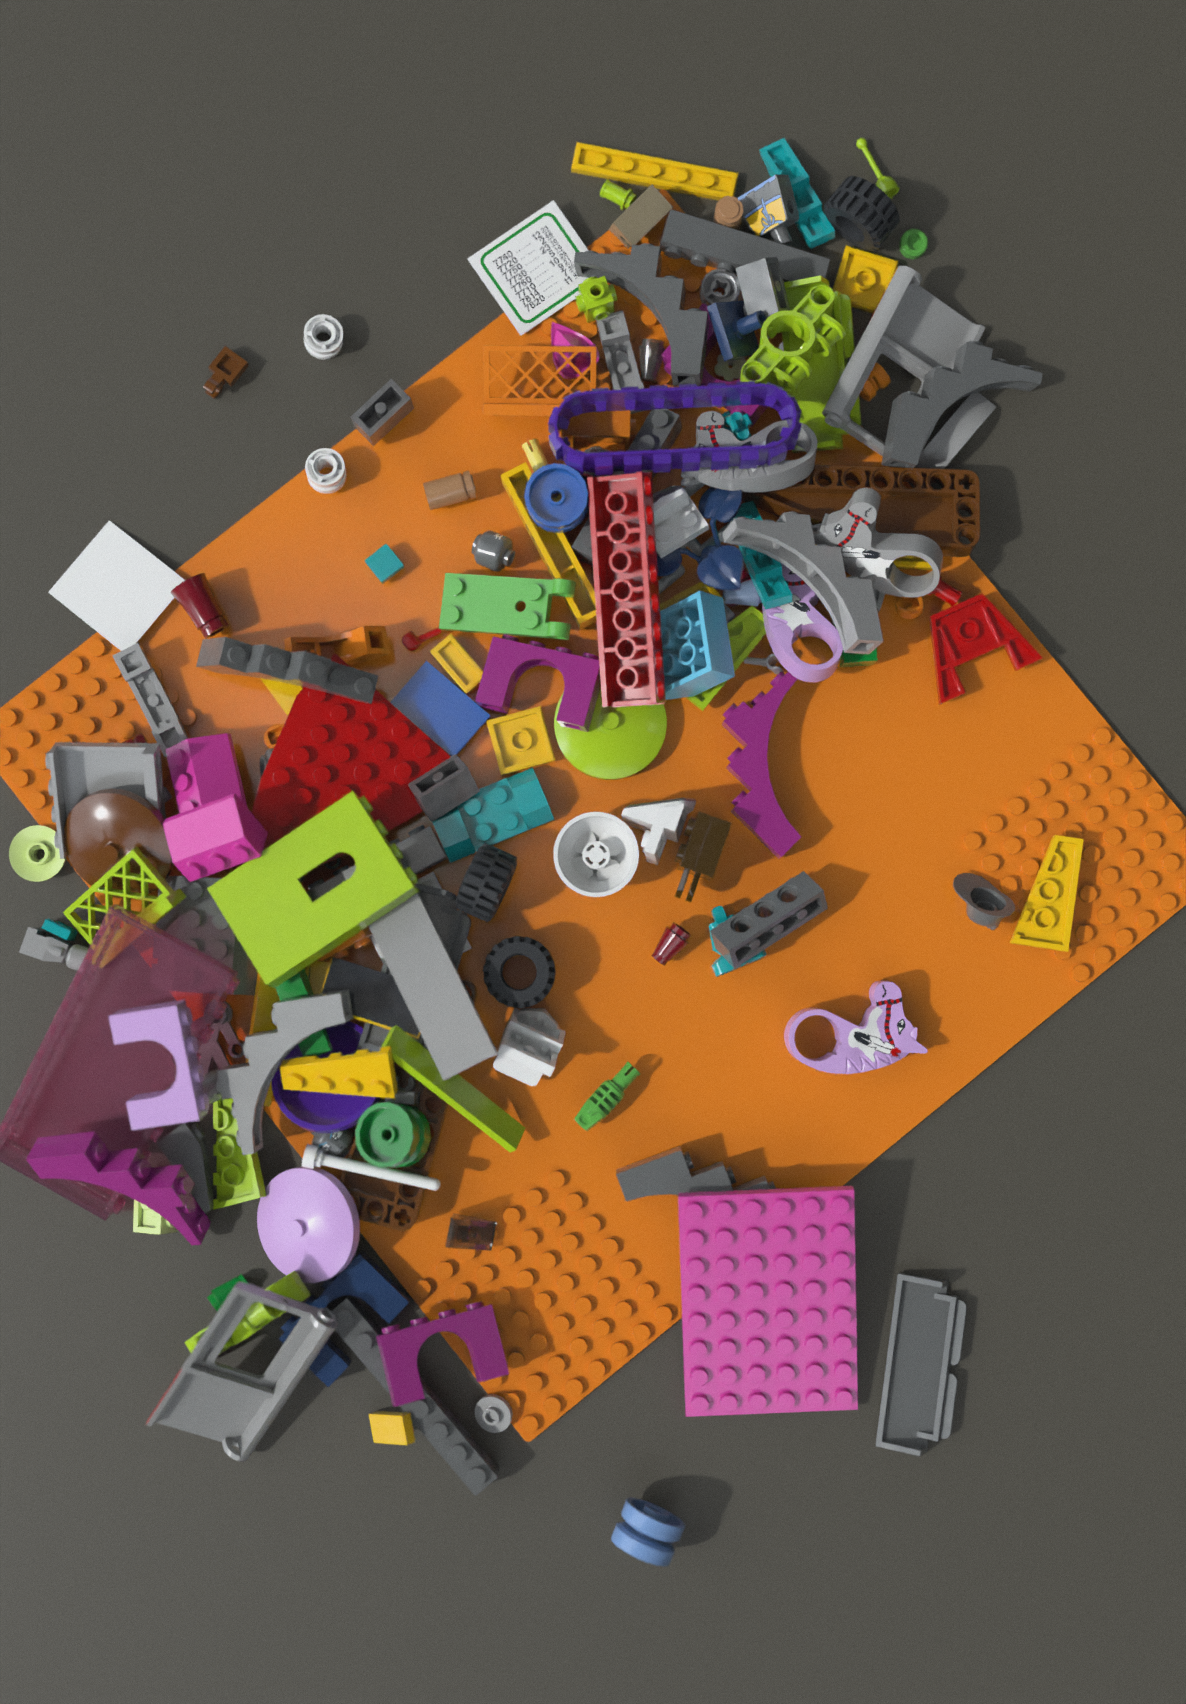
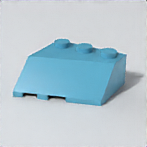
(695, 645)

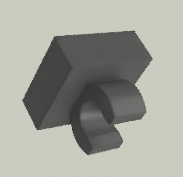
(406, 1095)

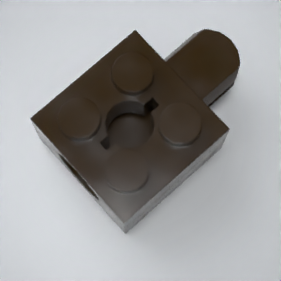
(701, 851)

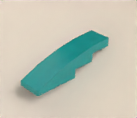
(812, 221)
(763, 569)

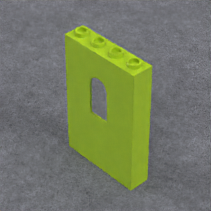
(275, 914)

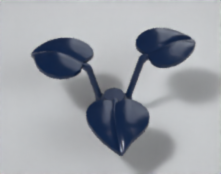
(718, 564)

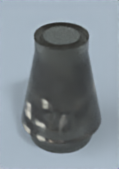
(650, 358)

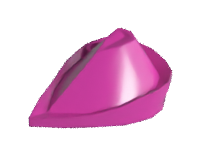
(566, 337)

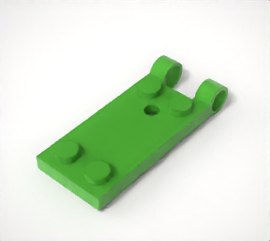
(491, 603)

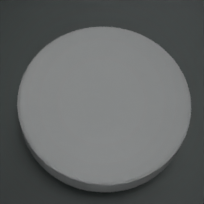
(493, 1413)

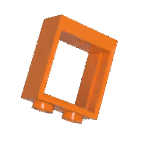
(604, 429)

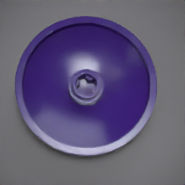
(319, 1110)

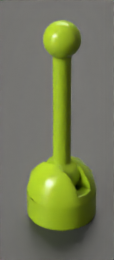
(885, 183)

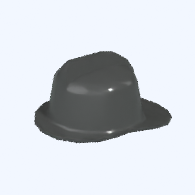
(983, 901)

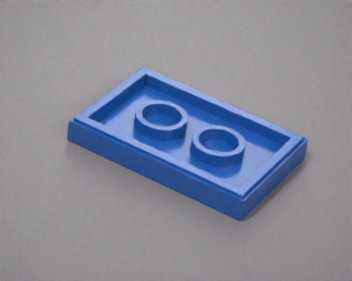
(440, 709)

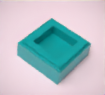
(384, 563)
(60, 929)

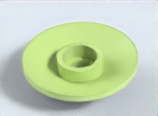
(24, 849)

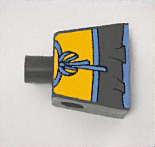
(771, 209)

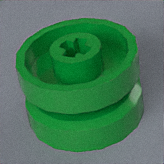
(392, 1135)

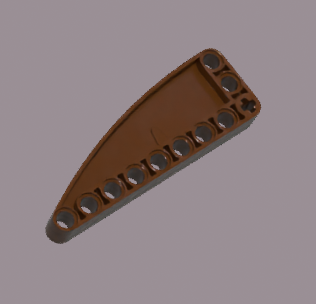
(901, 509)
(391, 1193)

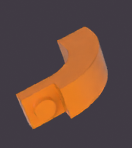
(353, 646)

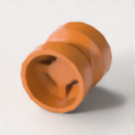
(877, 380)

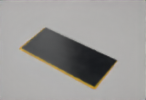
(372, 995)

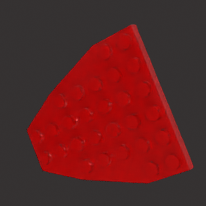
(340, 748)

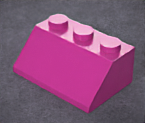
(204, 770)
(214, 837)

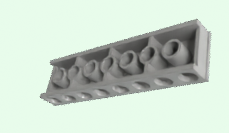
(431, 986)

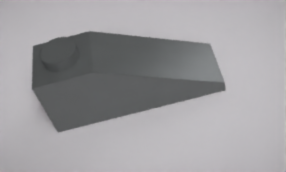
(187, 1148)

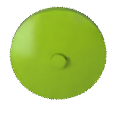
(618, 740)

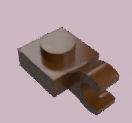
(226, 369)

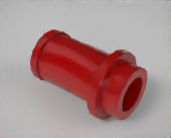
(946, 592)

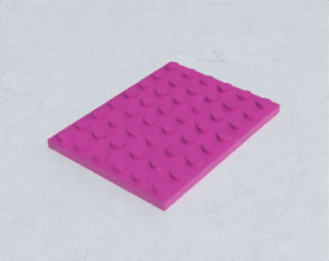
(768, 1300)

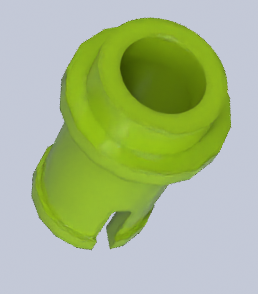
(617, 194)

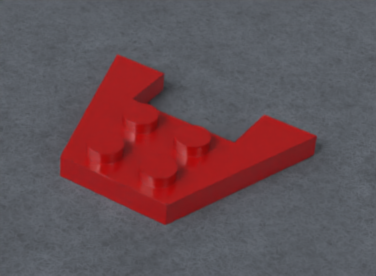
(968, 633)

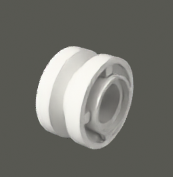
(323, 324)
(322, 459)

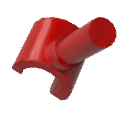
(413, 642)

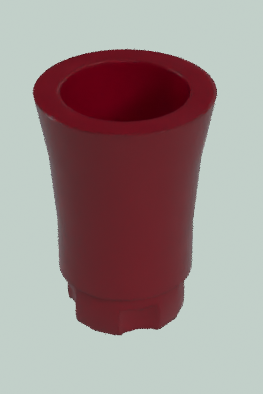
(201, 605)

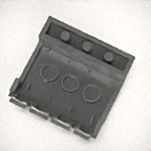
(204, 927)

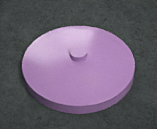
(308, 1224)

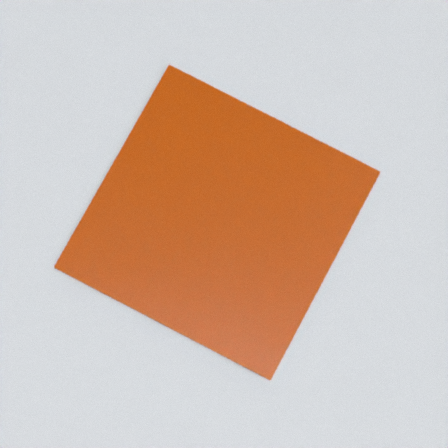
(862, 765)

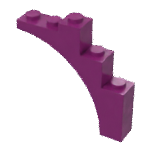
(759, 807)
(125, 1171)

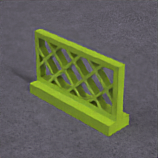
(152, 913)

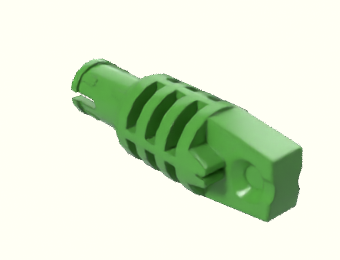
(606, 1097)

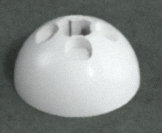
(611, 841)

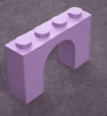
(170, 1026)

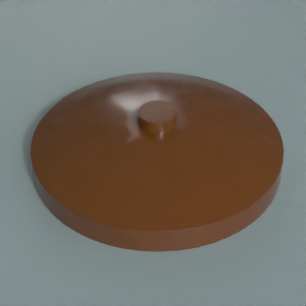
(107, 828)

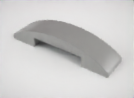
(619, 352)
(956, 432)
(151, 696)

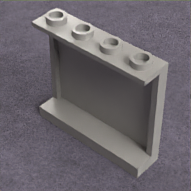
(90, 767)

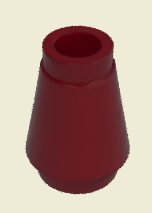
(671, 943)

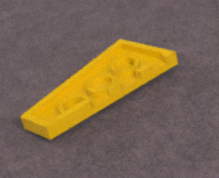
(1051, 902)
(354, 1074)

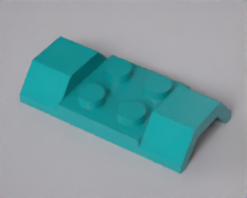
(494, 815)

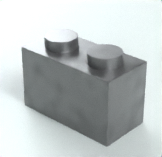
(382, 412)
(443, 787)

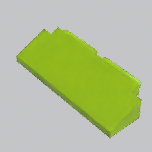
(826, 371)

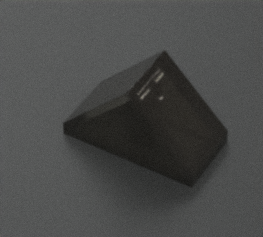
(470, 1233)

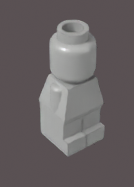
(52, 949)

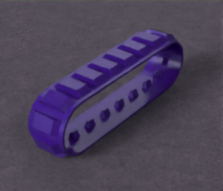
(669, 398)

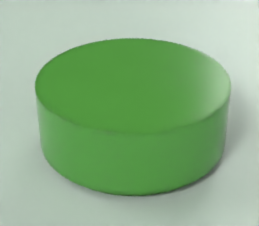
(913, 244)

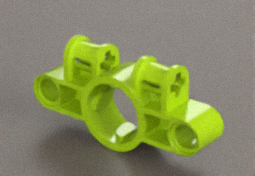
(809, 321)
(260, 1314)

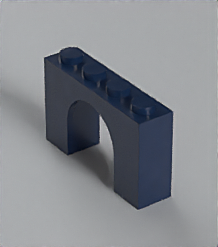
(359, 1279)

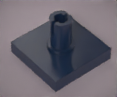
(735, 330)

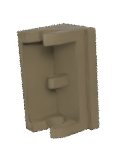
(640, 217)

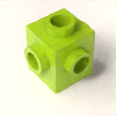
(596, 298)

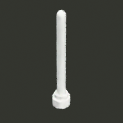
(315, 1157)

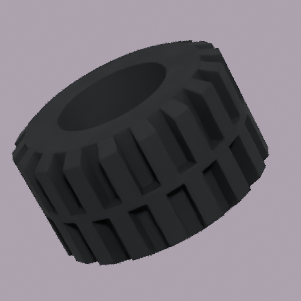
(862, 213)
(486, 882)
(494, 972)

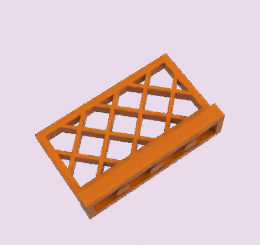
(531, 406)

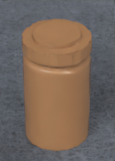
(729, 212)
(449, 490)

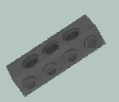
(769, 919)

